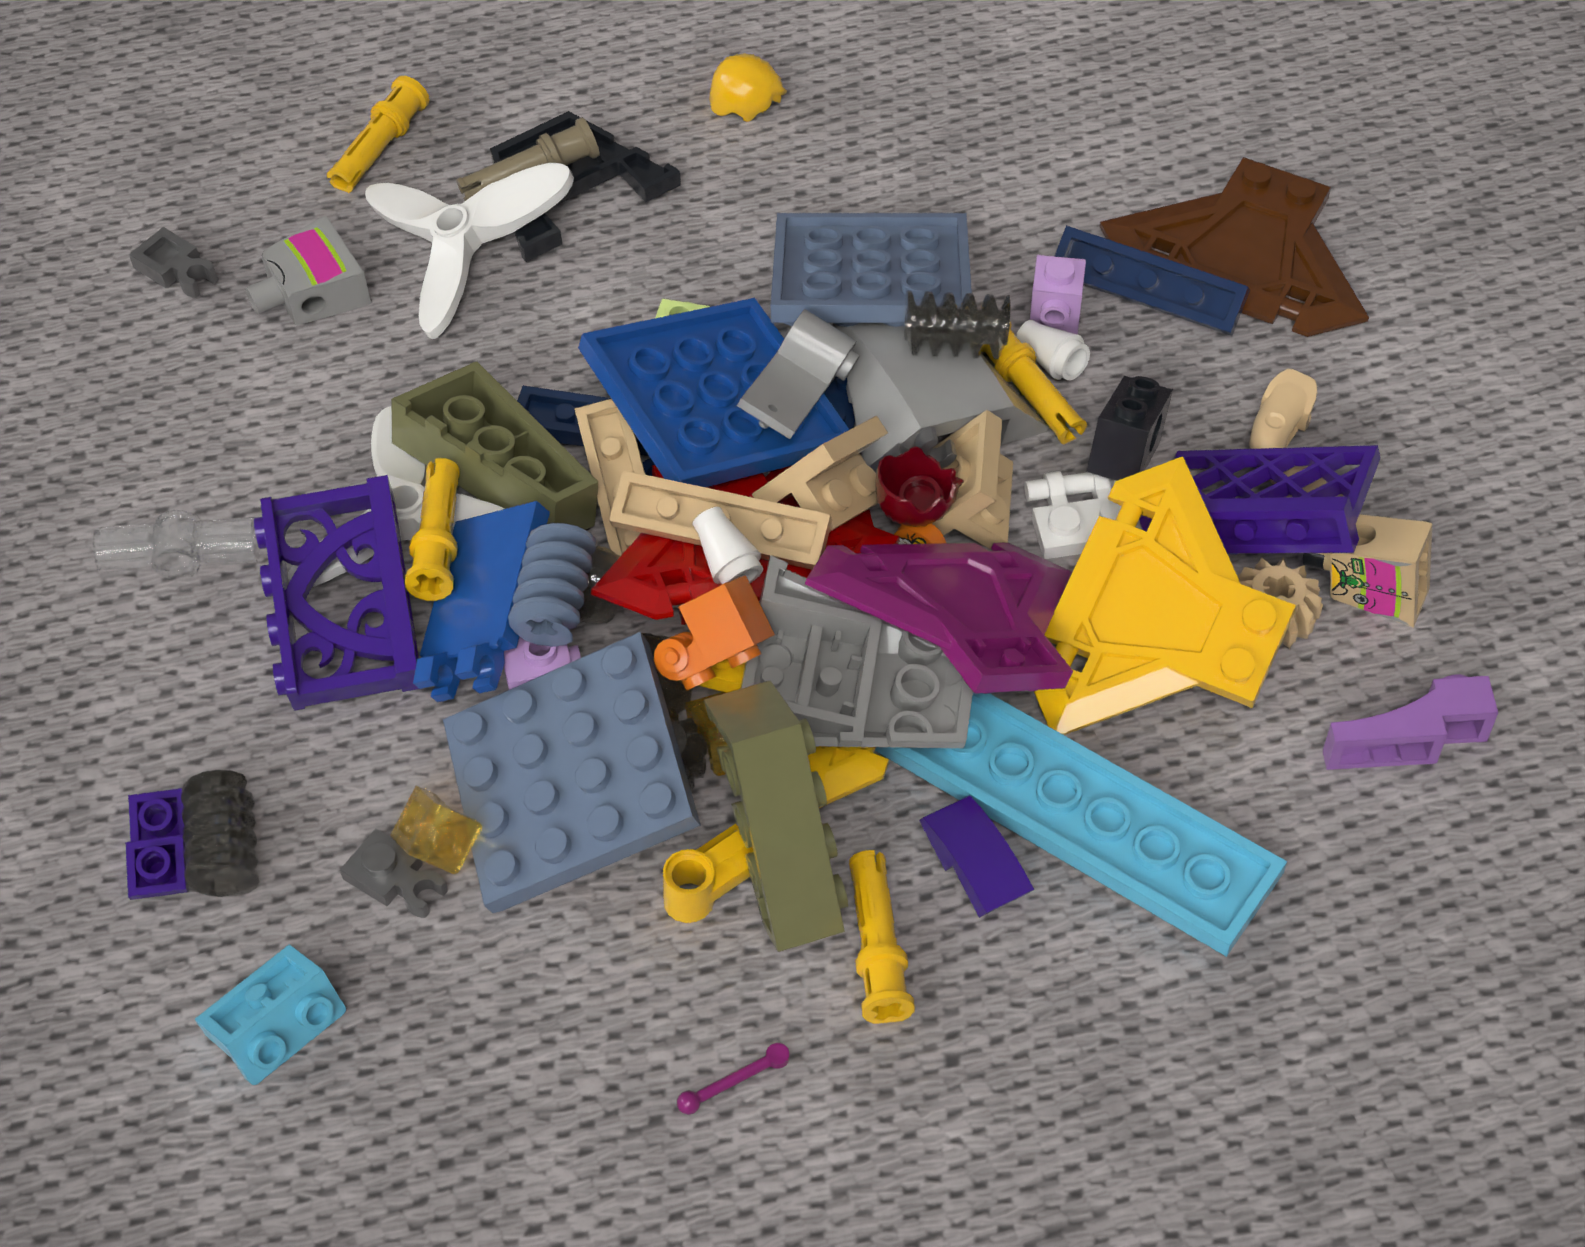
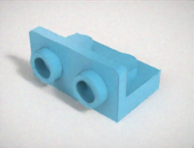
(272, 1014)

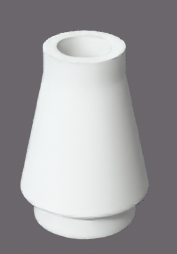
(1056, 350)
(726, 548)

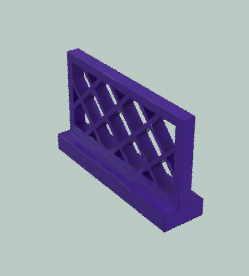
(1270, 519)

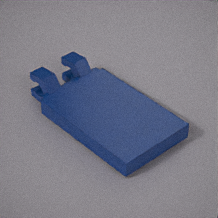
(472, 624)

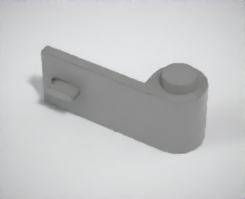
(799, 374)

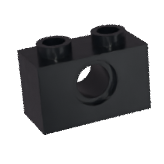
(1129, 428)

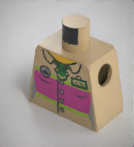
(1386, 570)

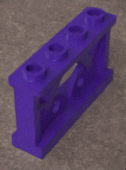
(389, 642)

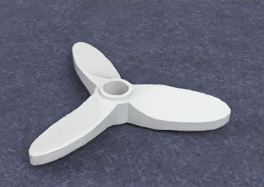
(462, 228)
(408, 486)

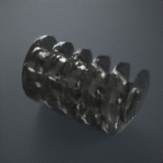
(956, 324)
(219, 834)

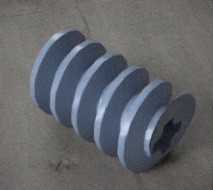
(552, 584)

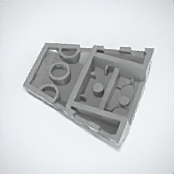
(927, 390)
(855, 673)

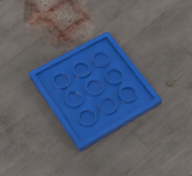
(682, 386)

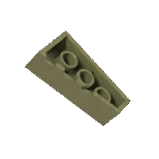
(496, 444)
(780, 814)

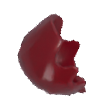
(915, 488)

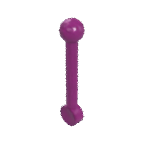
(776, 1057)

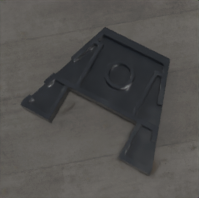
(632, 165)

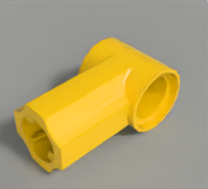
(713, 867)

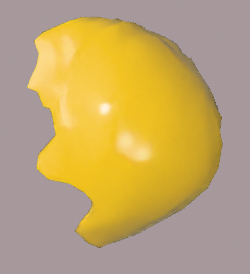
(744, 86)

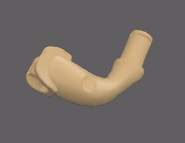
(1282, 413)

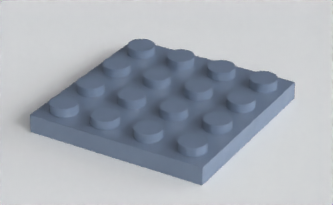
(864, 263)
(569, 773)

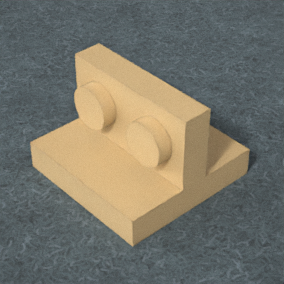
(832, 476)
(985, 495)

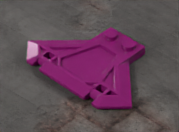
(970, 601)

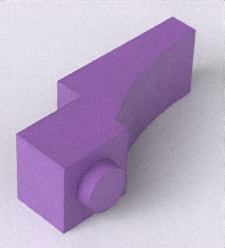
(1452, 712)

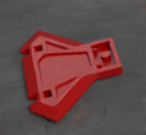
(670, 572)

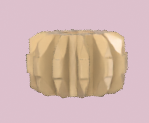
(1291, 587)

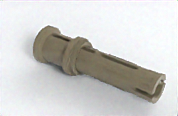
(559, 148)

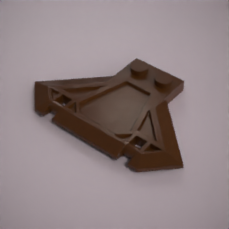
(1258, 237)

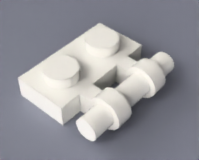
(1066, 526)

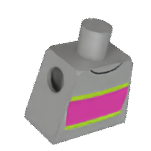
(310, 275)

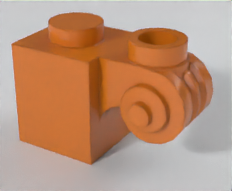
(721, 627)

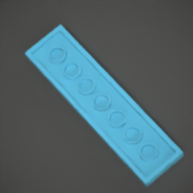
(1103, 821)

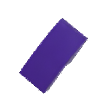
(155, 845)
(978, 853)

